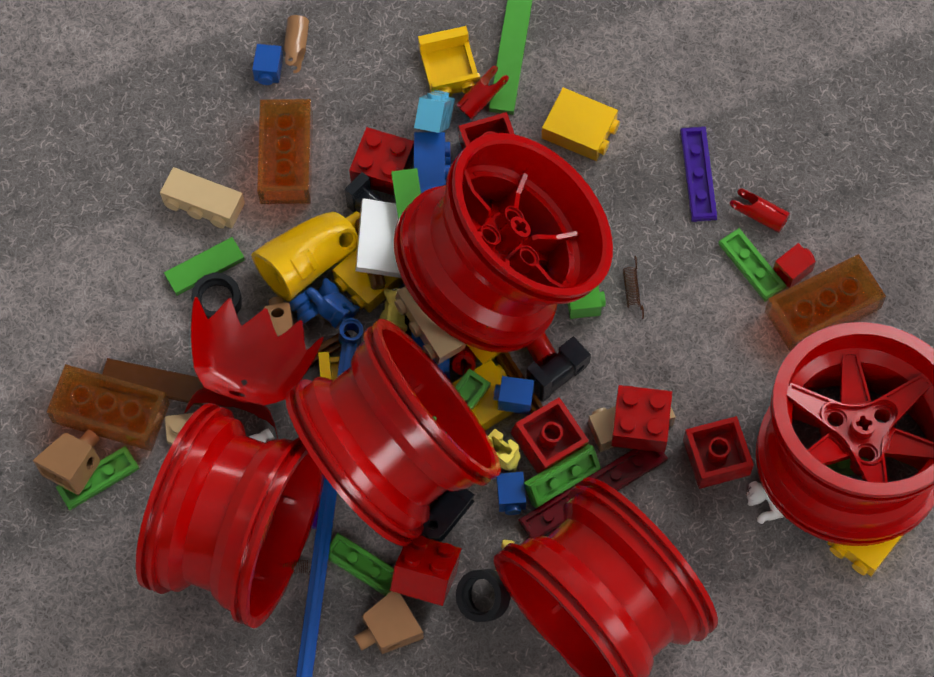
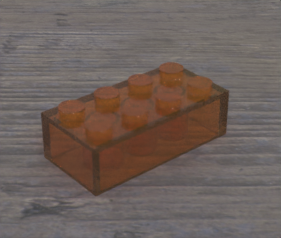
(285, 151)
(825, 300)
(108, 407)

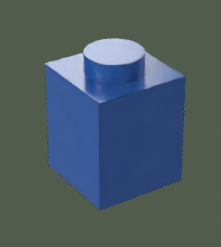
(267, 64)
(514, 395)
(511, 492)

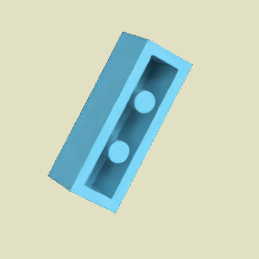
(434, 111)

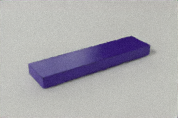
(698, 174)

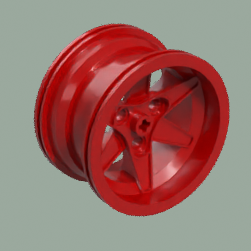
(502, 243)
(379, 436)
(798, 479)
(228, 515)
(606, 586)

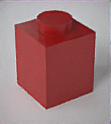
(794, 265)

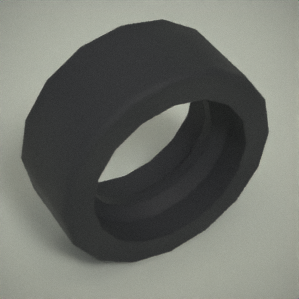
(217, 279)
(464, 596)

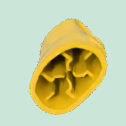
(305, 252)

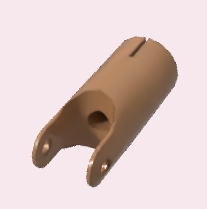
(296, 40)

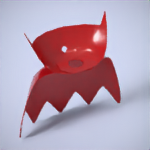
(253, 352)

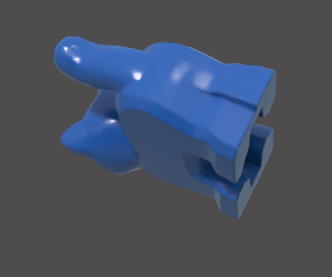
(331, 303)

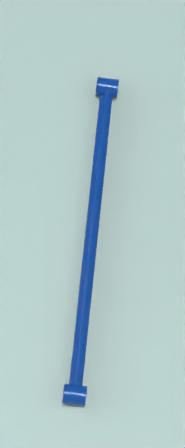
(323, 530)

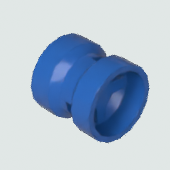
(304, 308)

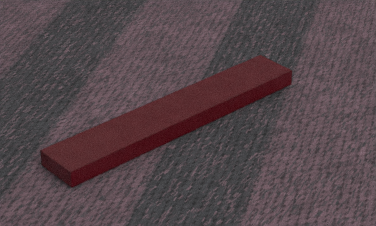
(616, 474)

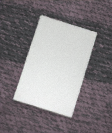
(376, 238)

